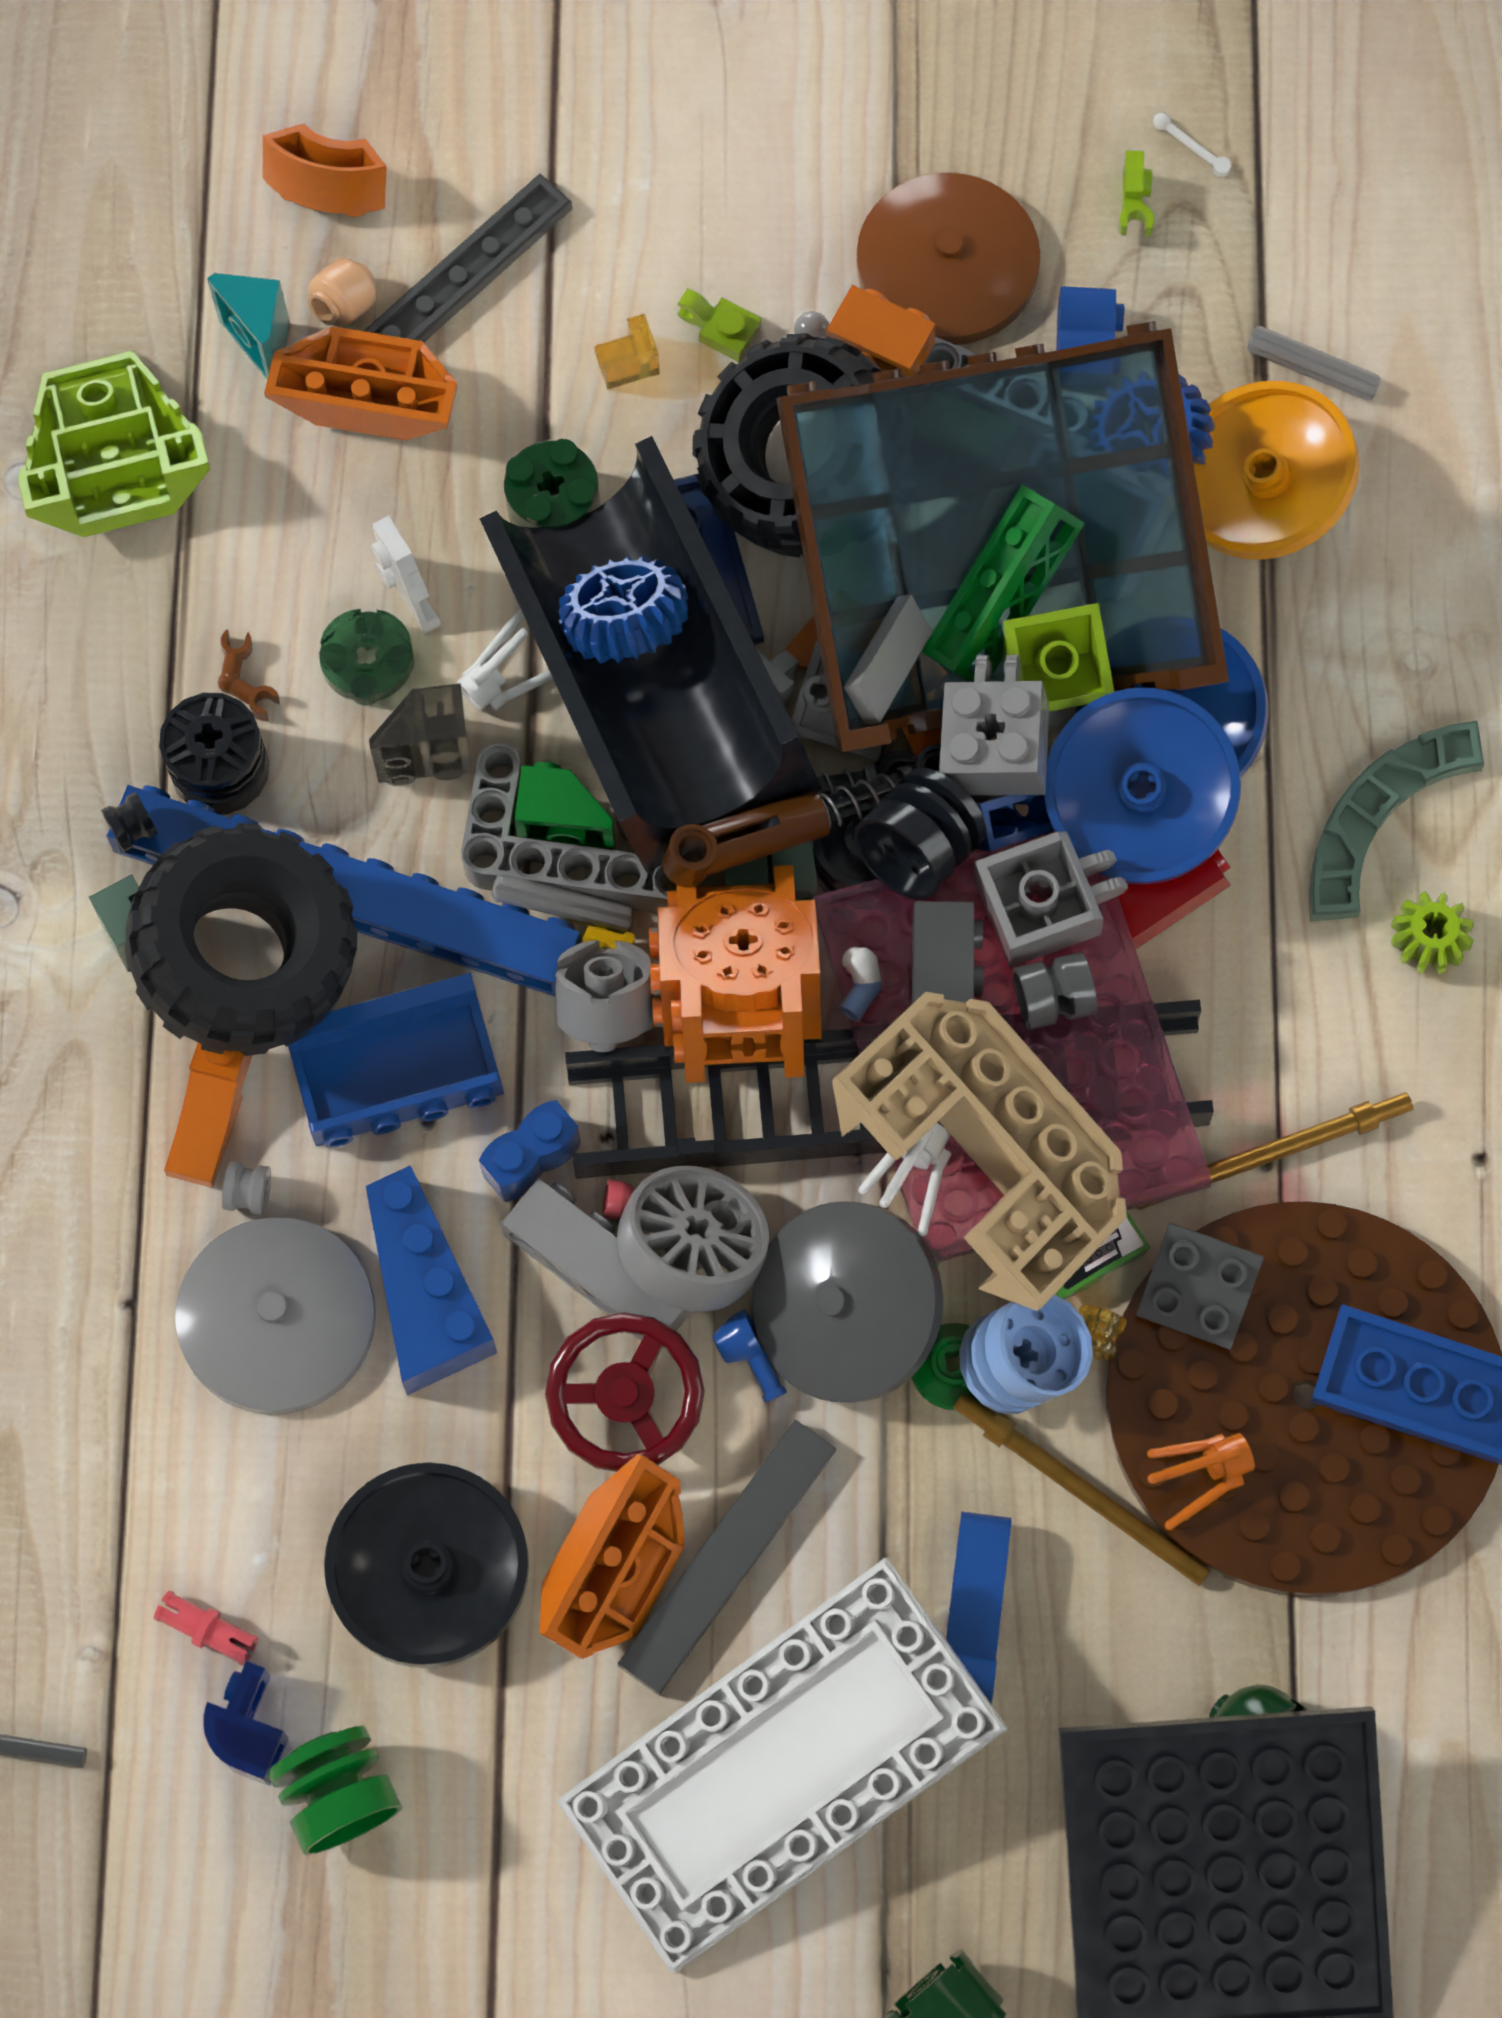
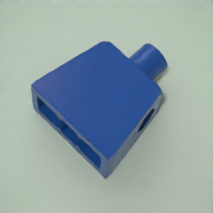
(1005, 823)

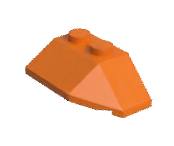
(363, 383)
(614, 1560)

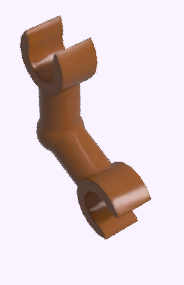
(231, 683)

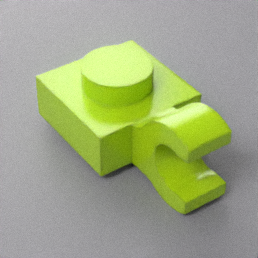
(1135, 185)
(724, 327)

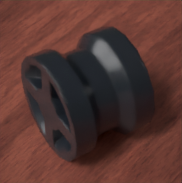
(129, 822)

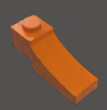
(207, 1115)

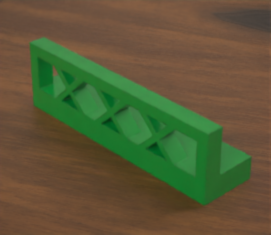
(998, 582)

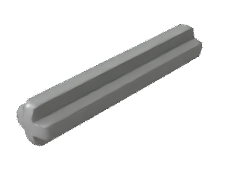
(1314, 363)
(562, 902)

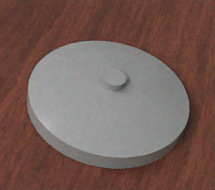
(275, 1315)

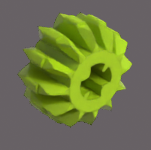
(1429, 915)

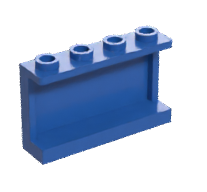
(395, 1062)

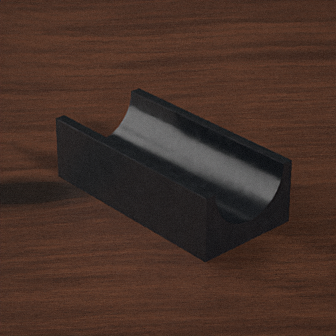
(678, 729)

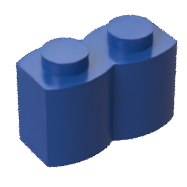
(1087, 316)
(539, 1145)

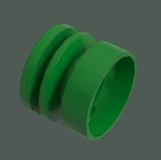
(331, 1782)

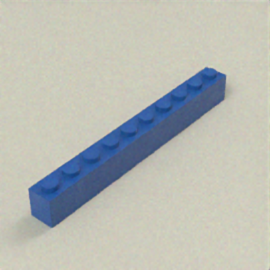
(395, 906)

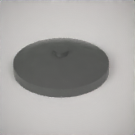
(847, 1302)

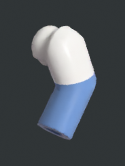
(867, 981)

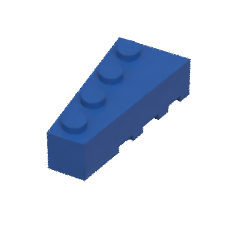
(427, 1297)

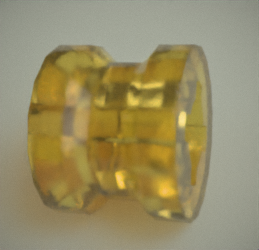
(1103, 1328)

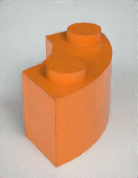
(324, 171)

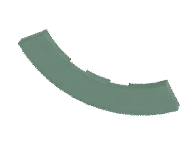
(1372, 800)

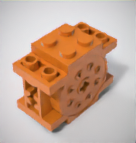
(737, 975)

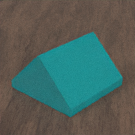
(252, 314)

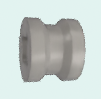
(246, 1188)

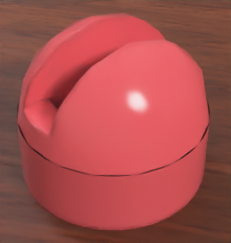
(615, 1198)

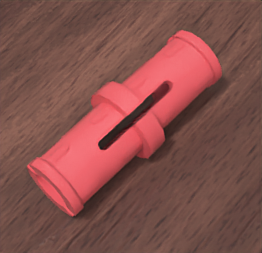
(206, 1628)

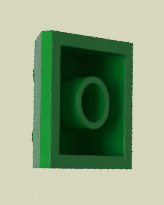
(560, 809)

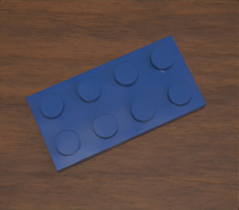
(1413, 1383)

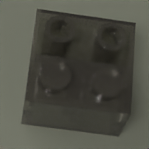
(424, 737)

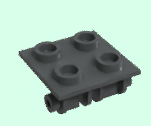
(1200, 1285)

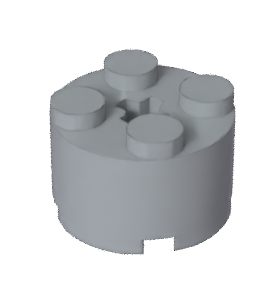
(604, 994)

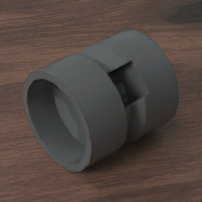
(1055, 990)

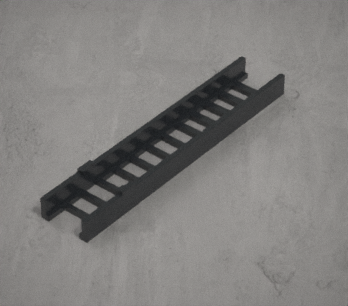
(834, 1047)

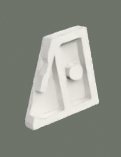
(398, 569)

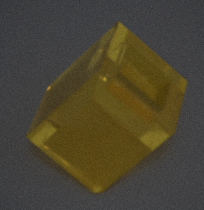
(630, 356)

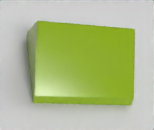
(1063, 652)

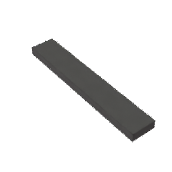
(475, 262)
(726, 1557)

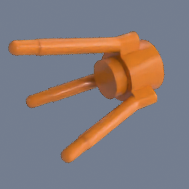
(1222, 1457)

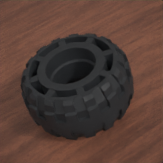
(739, 423)
(252, 874)

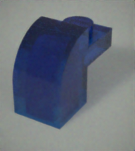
(235, 1736)

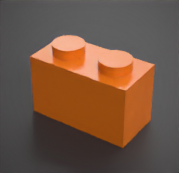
(883, 330)

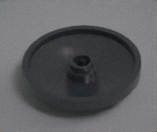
(426, 1565)

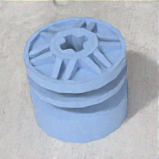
(1025, 1355)

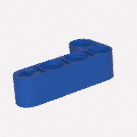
(978, 1595)

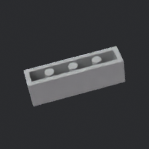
(580, 1252)

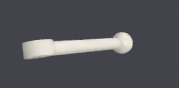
(1220, 166)

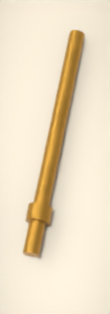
(1361, 1118)
(1001, 1430)

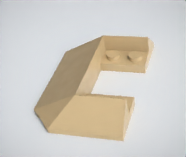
(1015, 1123)

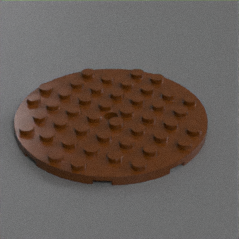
(1330, 1493)

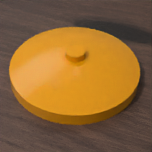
(1275, 470)

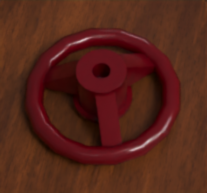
(624, 1390)

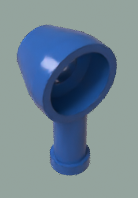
(738, 1343)

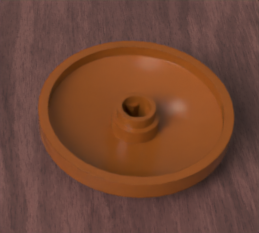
(952, 252)

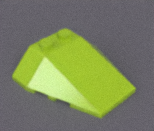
(108, 449)

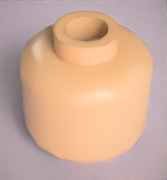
(341, 292)

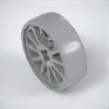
(692, 1238)

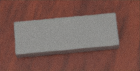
(888, 660)

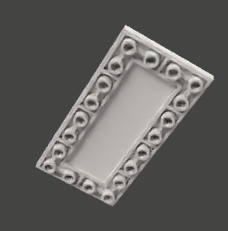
(781, 1765)

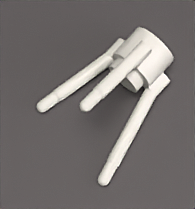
(483, 681)
(926, 1151)

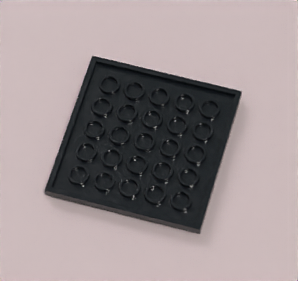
(1227, 1867)

